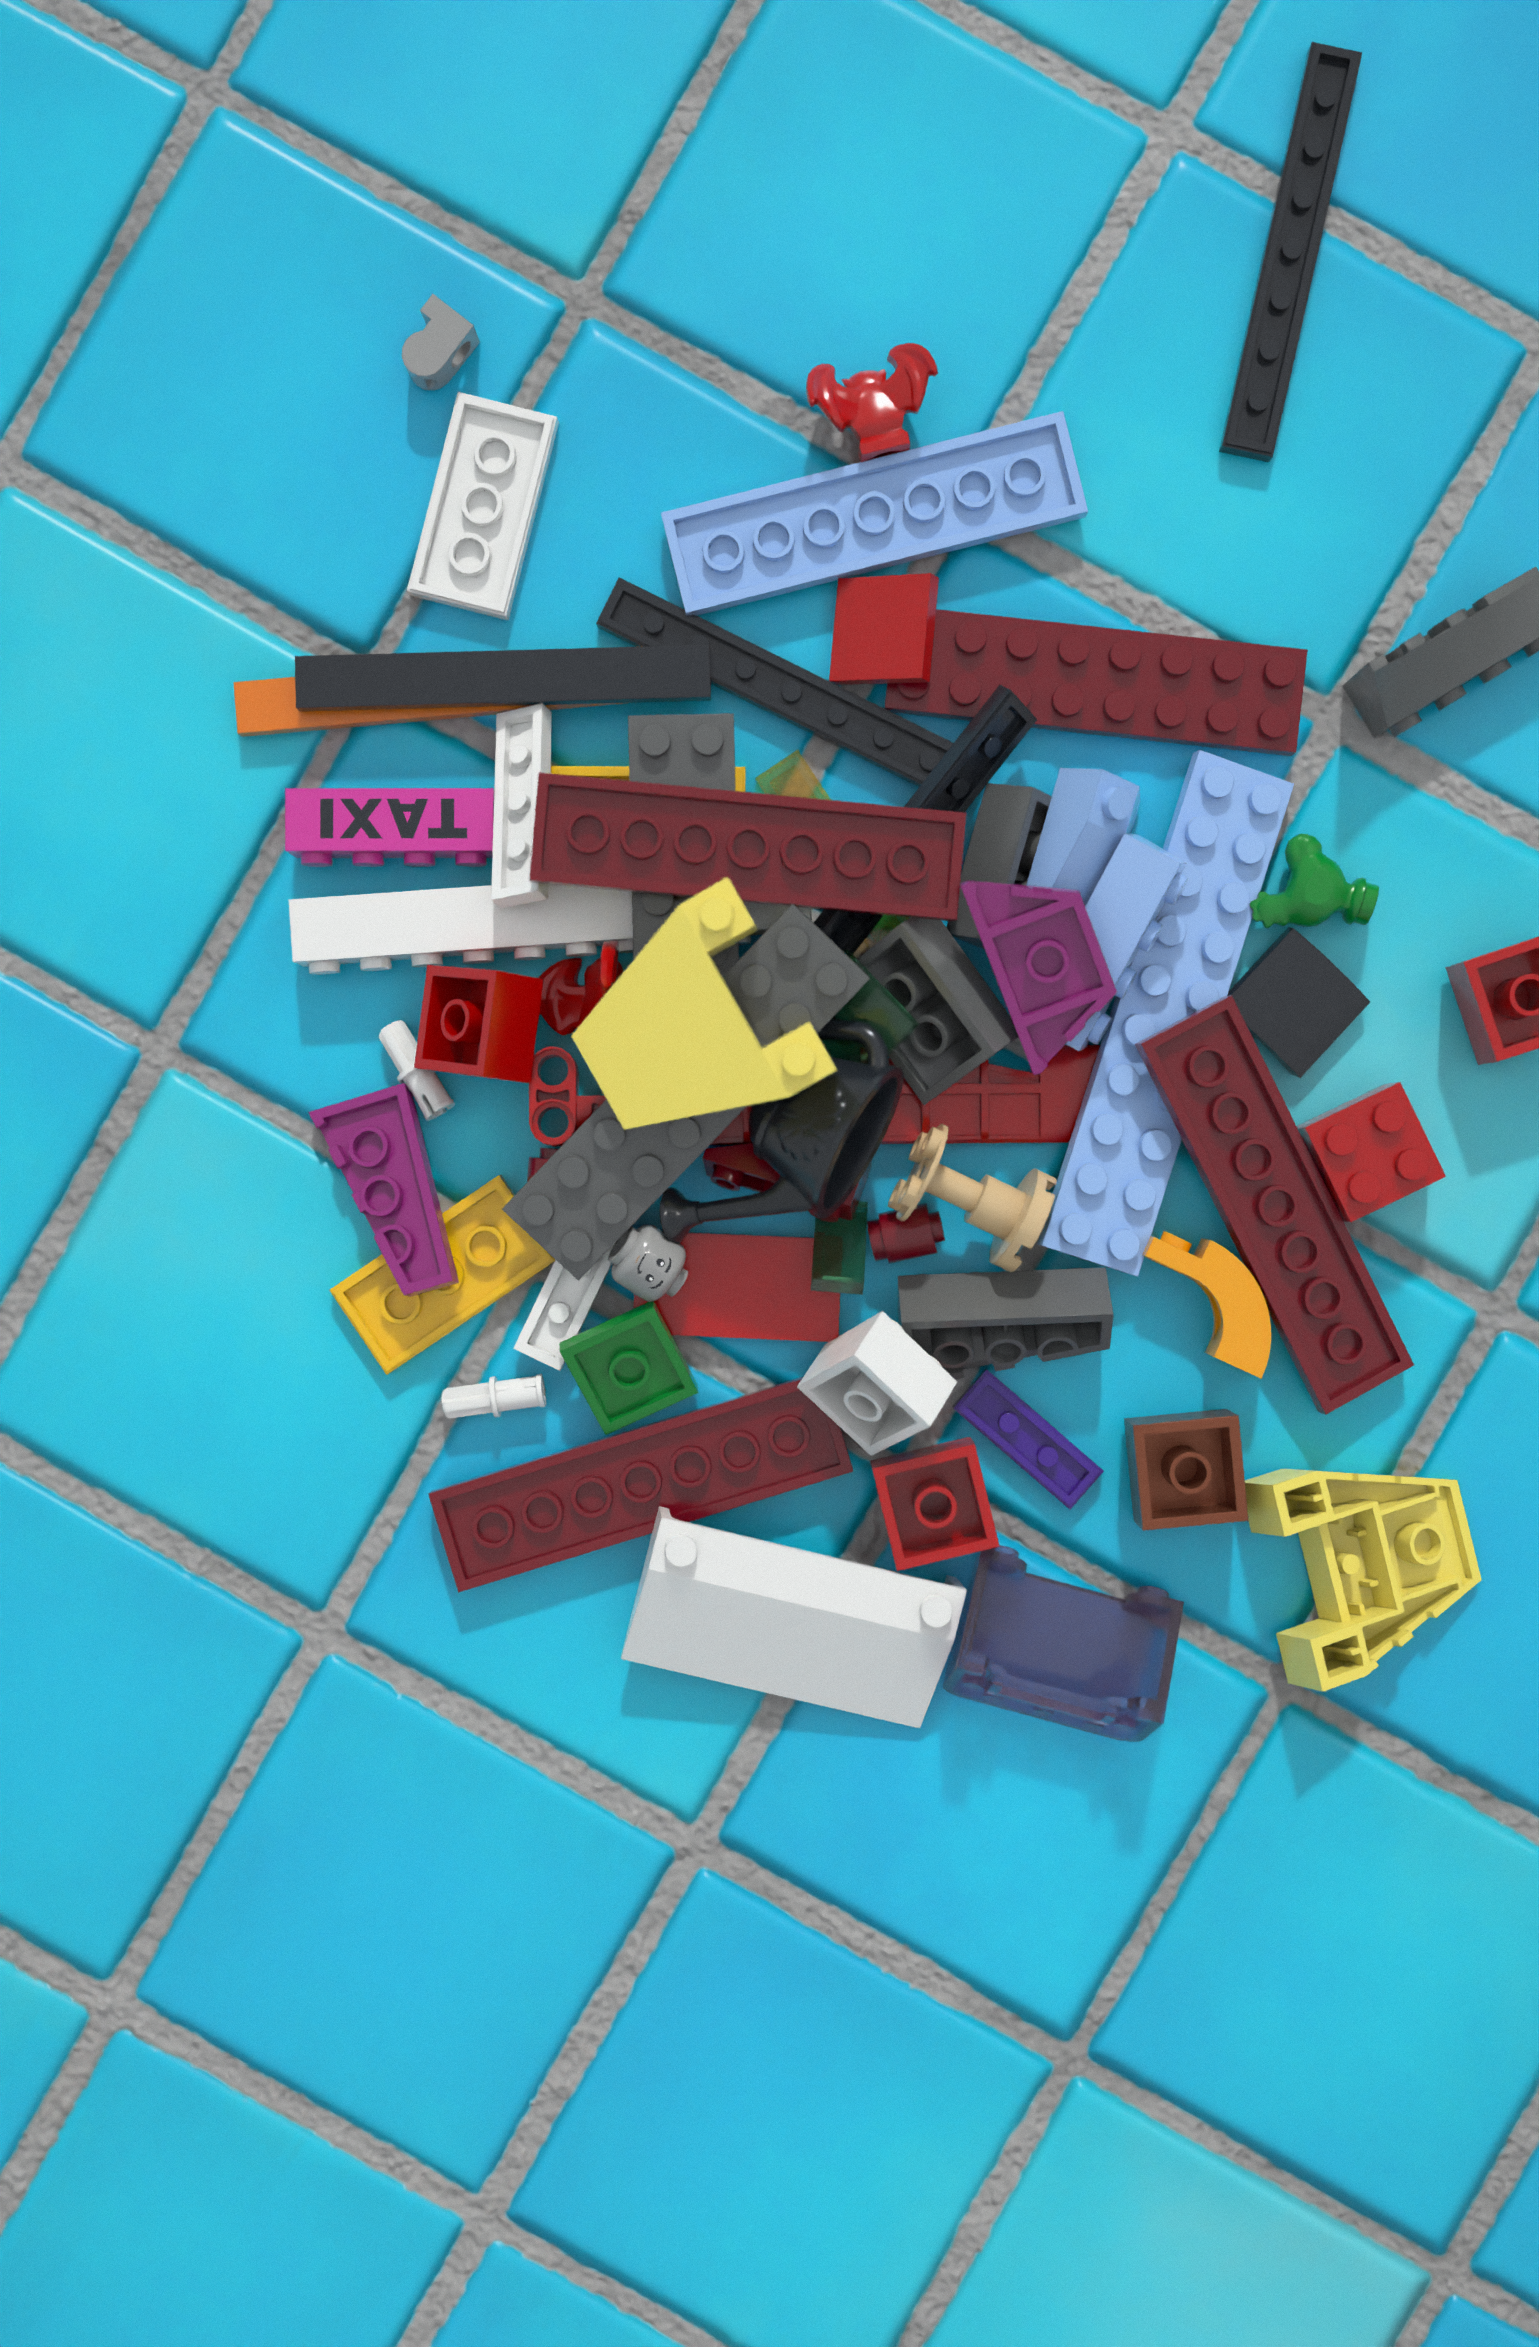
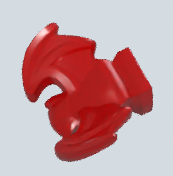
(873, 404)
(565, 1001)

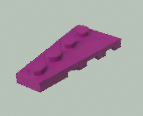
(388, 1169)

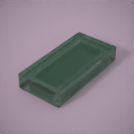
(840, 1254)

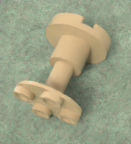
(991, 1205)

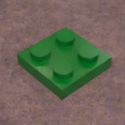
(628, 1367)

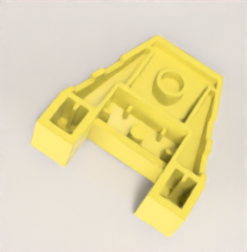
(673, 1036)
(1376, 1558)

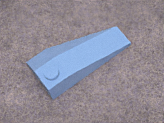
(1083, 829)

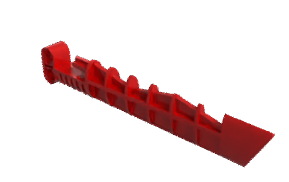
(982, 1107)

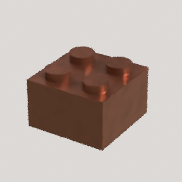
(1186, 1469)

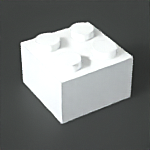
(877, 1384)

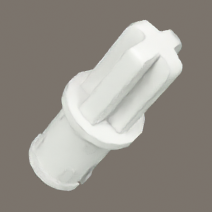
(422, 1083)
(494, 1396)

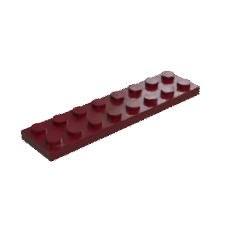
(1114, 682)
(766, 844)
(1274, 1204)
(616, 1483)

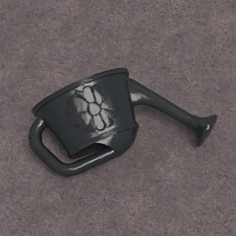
(812, 1140)

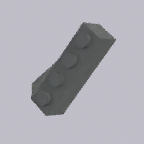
(1452, 653)
(1006, 1315)

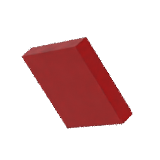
(884, 629)

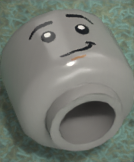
(648, 1263)

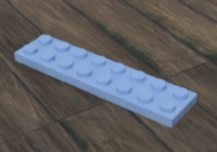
(875, 514)

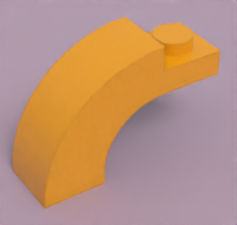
(1238, 1305)

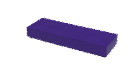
(1027, 1439)

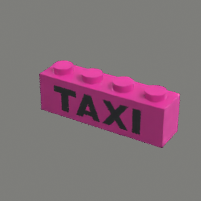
(389, 824)

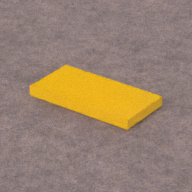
(489, 1259)

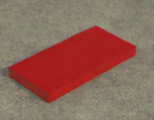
(749, 1290)

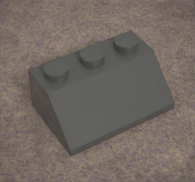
(1000, 845)
(945, 993)

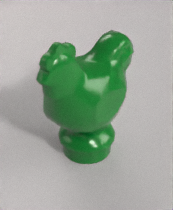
(1314, 890)

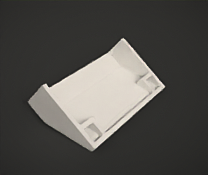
(792, 1622)

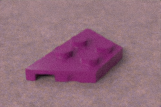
(1042, 961)

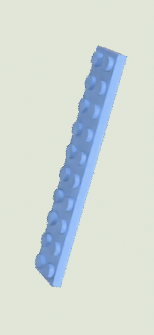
(1123, 1130)

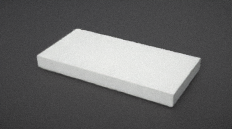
(483, 506)

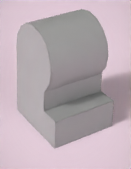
(440, 348)

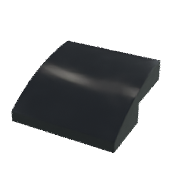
(1296, 1001)

